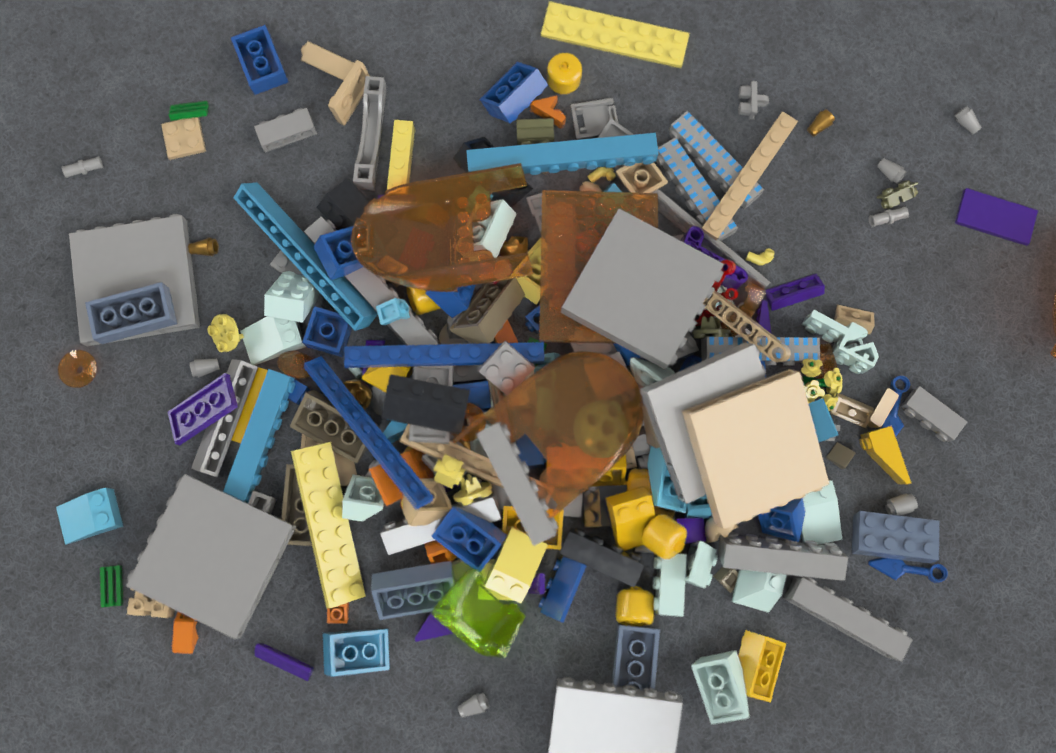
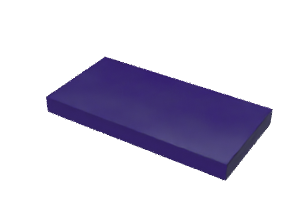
(996, 216)
(202, 409)

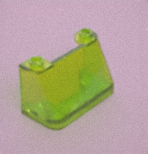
(479, 616)

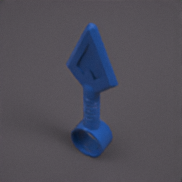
(893, 419)
(895, 568)

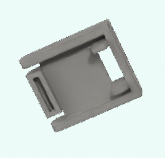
(595, 117)

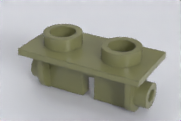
(904, 191)

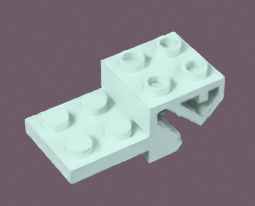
(857, 356)

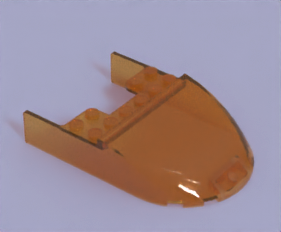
(425, 232)
(578, 414)

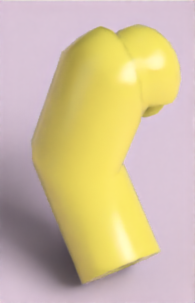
(762, 258)

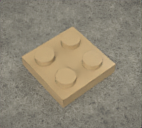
(183, 138)

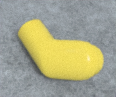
(602, 172)

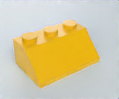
(511, 519)
(760, 664)

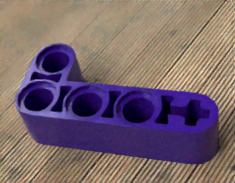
(694, 238)

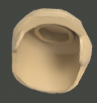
(713, 531)

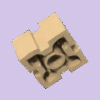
(143, 605)

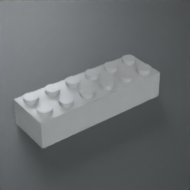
(782, 556)
(847, 618)

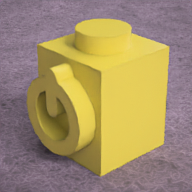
(448, 471)

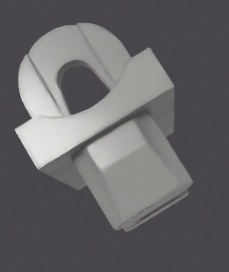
(754, 100)

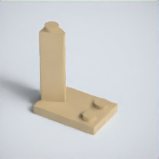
(353, 74)

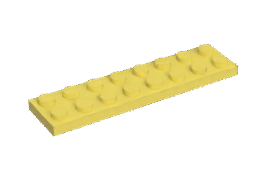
(615, 34)
(328, 530)

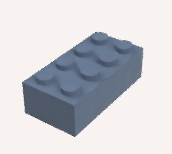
(131, 313)
(895, 537)
(411, 589)
(635, 657)

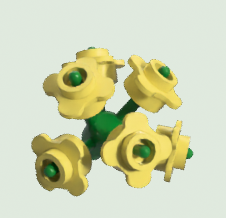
(812, 386)

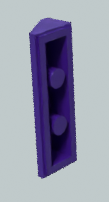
(795, 294)
(283, 661)

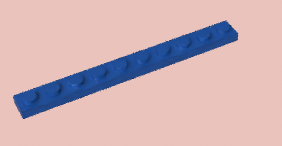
(433, 354)
(369, 433)

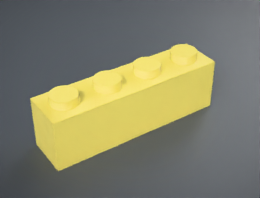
(401, 153)

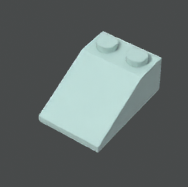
(271, 338)
(821, 516)
(699, 563)
(722, 686)

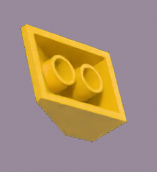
(884, 450)
(629, 516)

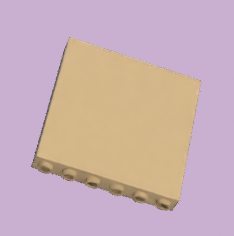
(756, 448)

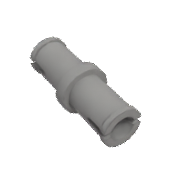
(82, 167)
(888, 216)

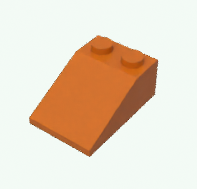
(388, 489)

